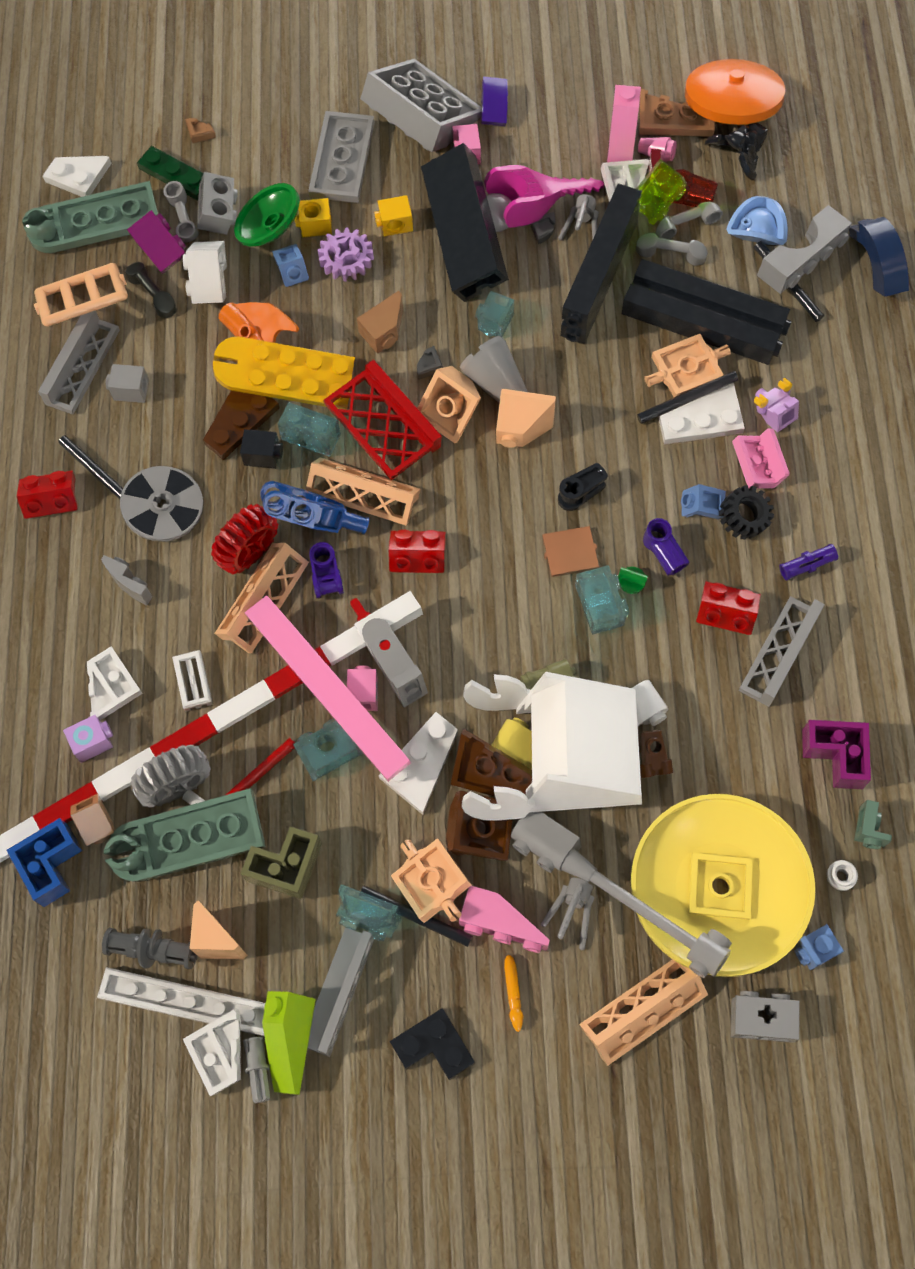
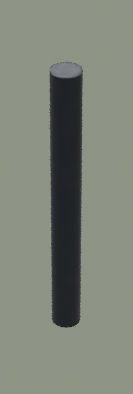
(797, 291)
(687, 397)
(91, 466)
(432, 924)

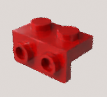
(47, 494)
(417, 551)
(728, 608)

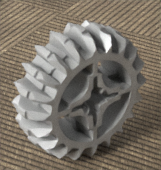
(170, 775)

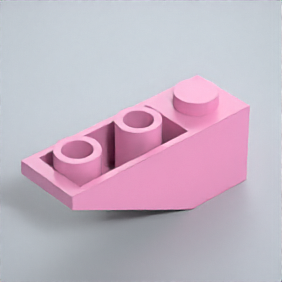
(494, 915)

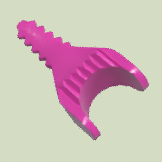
(532, 191)

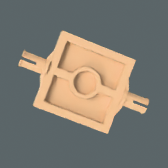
(687, 365)
(430, 880)

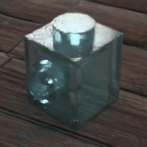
(495, 314)

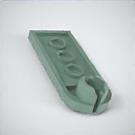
(88, 218)
(186, 837)

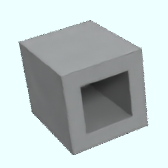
(127, 383)

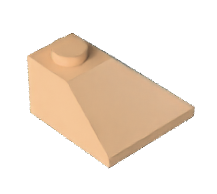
(449, 402)
(523, 417)

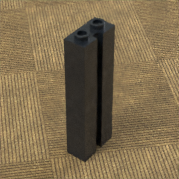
(464, 222)
(600, 264)
(705, 308)

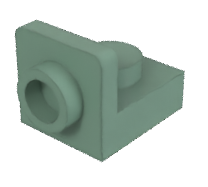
(869, 821)

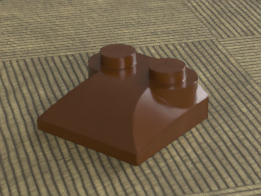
(477, 836)

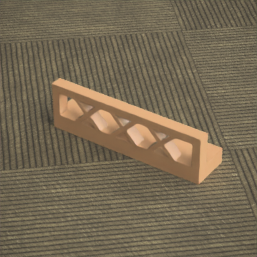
(365, 481)
(256, 588)
(648, 1012)

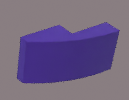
(494, 101)

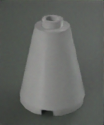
(493, 368)

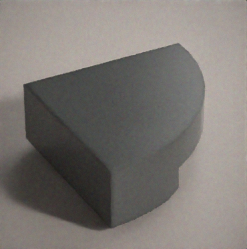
(544, 227)
(428, 363)

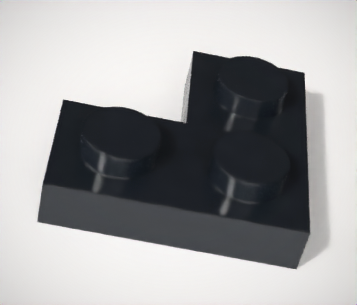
(434, 1036)

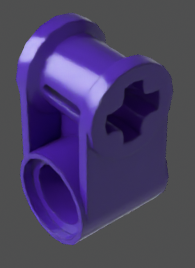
(325, 574)

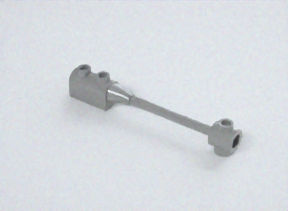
(559, 850)

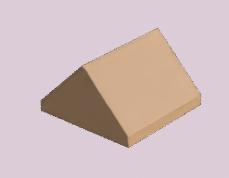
(210, 939)

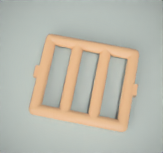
(65, 285)

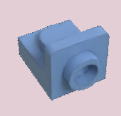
(291, 265)
(702, 501)
(817, 947)

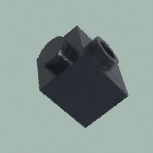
(260, 448)

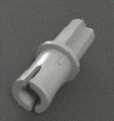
(257, 1069)

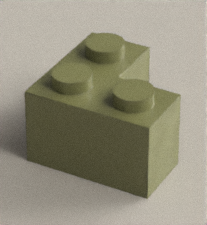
(289, 870)

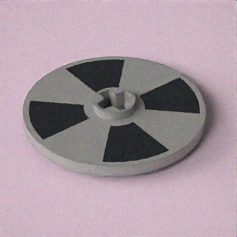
(147, 489)

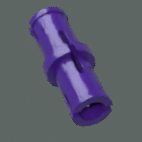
(793, 568)

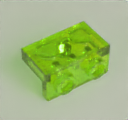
(660, 190)

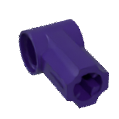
(666, 548)

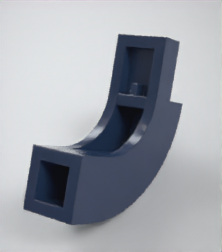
(885, 254)

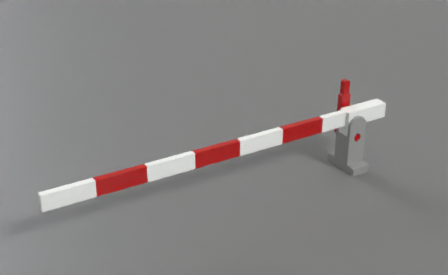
(371, 630)

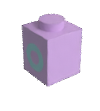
(89, 738)

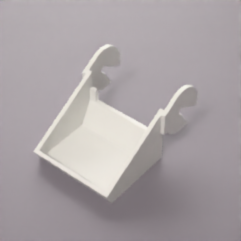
(580, 745)

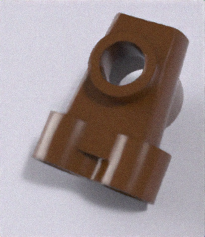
(654, 761)

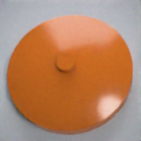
(734, 91)

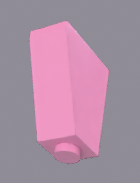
(623, 123)

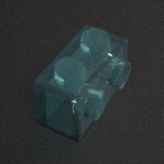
(309, 429)
(601, 599)

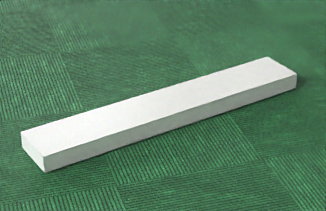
(179, 999)

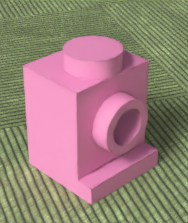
(470, 137)

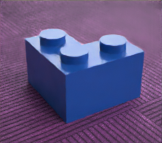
(38, 859)

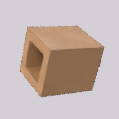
(92, 820)

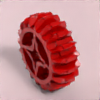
(244, 539)

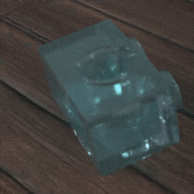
(321, 762)

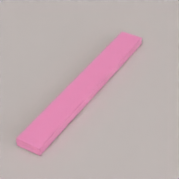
(328, 688)

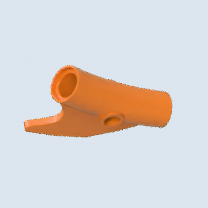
(256, 320)

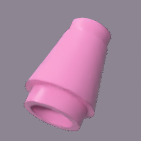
(667, 147)

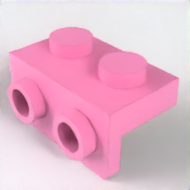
(761, 459)

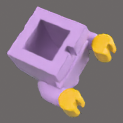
(777, 406)

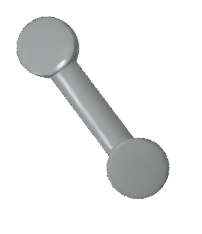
(177, 198)
(709, 212)
(695, 250)

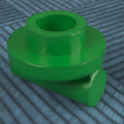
(632, 579)

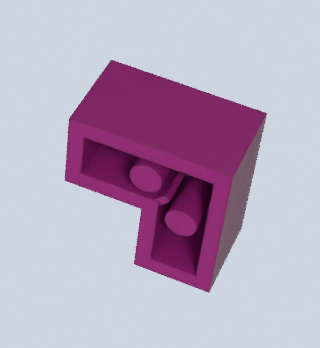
(158, 244)
(845, 745)

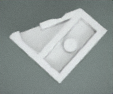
(623, 172)
(77, 174)
(109, 684)
(217, 1052)

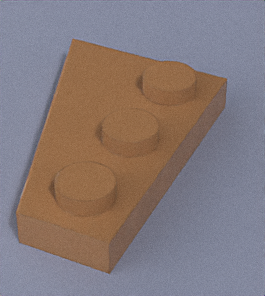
(670, 118)

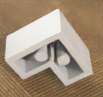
(206, 271)

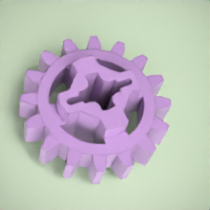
(345, 254)

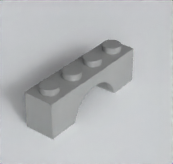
(786, 265)

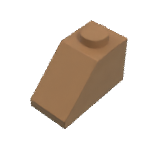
(382, 323)

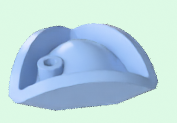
(759, 220)

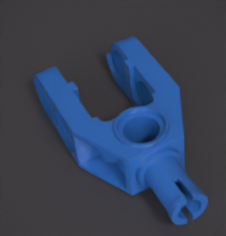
(318, 513)

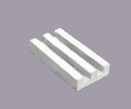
(197, 702)

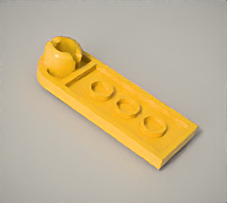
(281, 371)

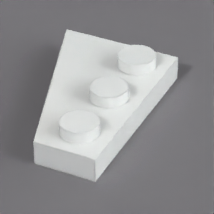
(704, 418)
(427, 755)

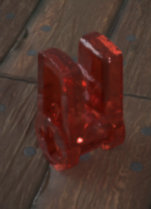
(697, 189)

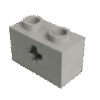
(747, 1024)

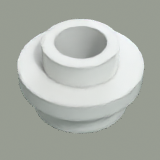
(848, 869)

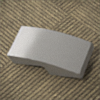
(126, 581)

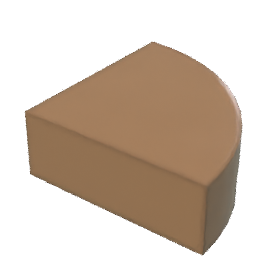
(199, 130)

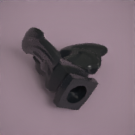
(747, 141)

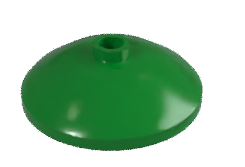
(267, 215)

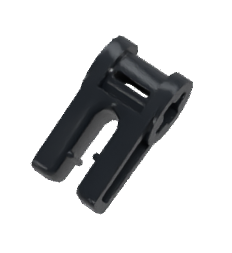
(581, 487)

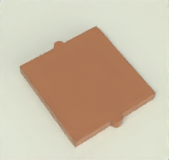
(570, 551)

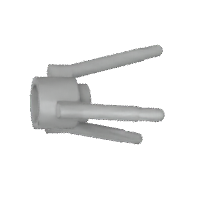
(583, 211)
(576, 894)

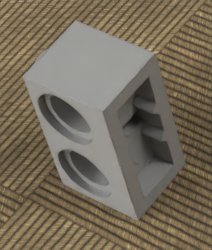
(216, 203)

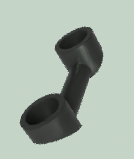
(162, 301)

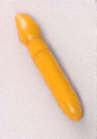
(513, 992)

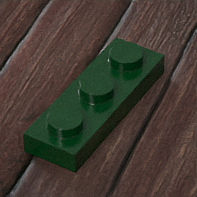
(171, 169)

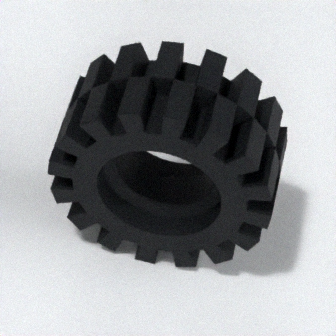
(757, 504)

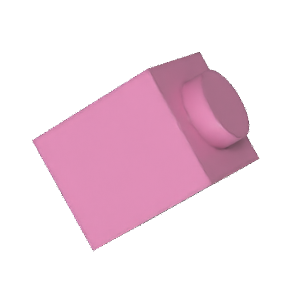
(363, 684)

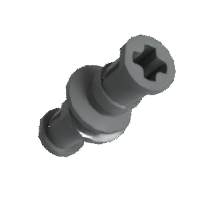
(148, 948)

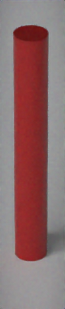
(264, 767)

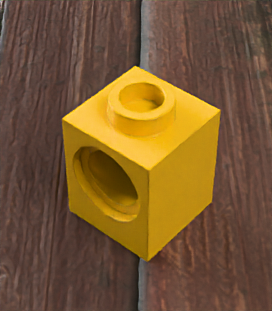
(394, 216)
(314, 217)

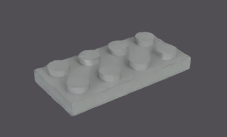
(341, 156)

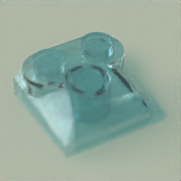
(368, 913)

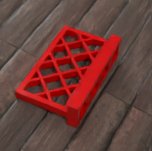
(403, 411)

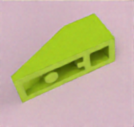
(286, 1034)

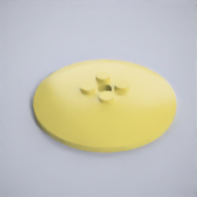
(750, 850)

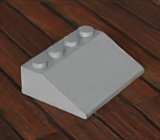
(419, 103)

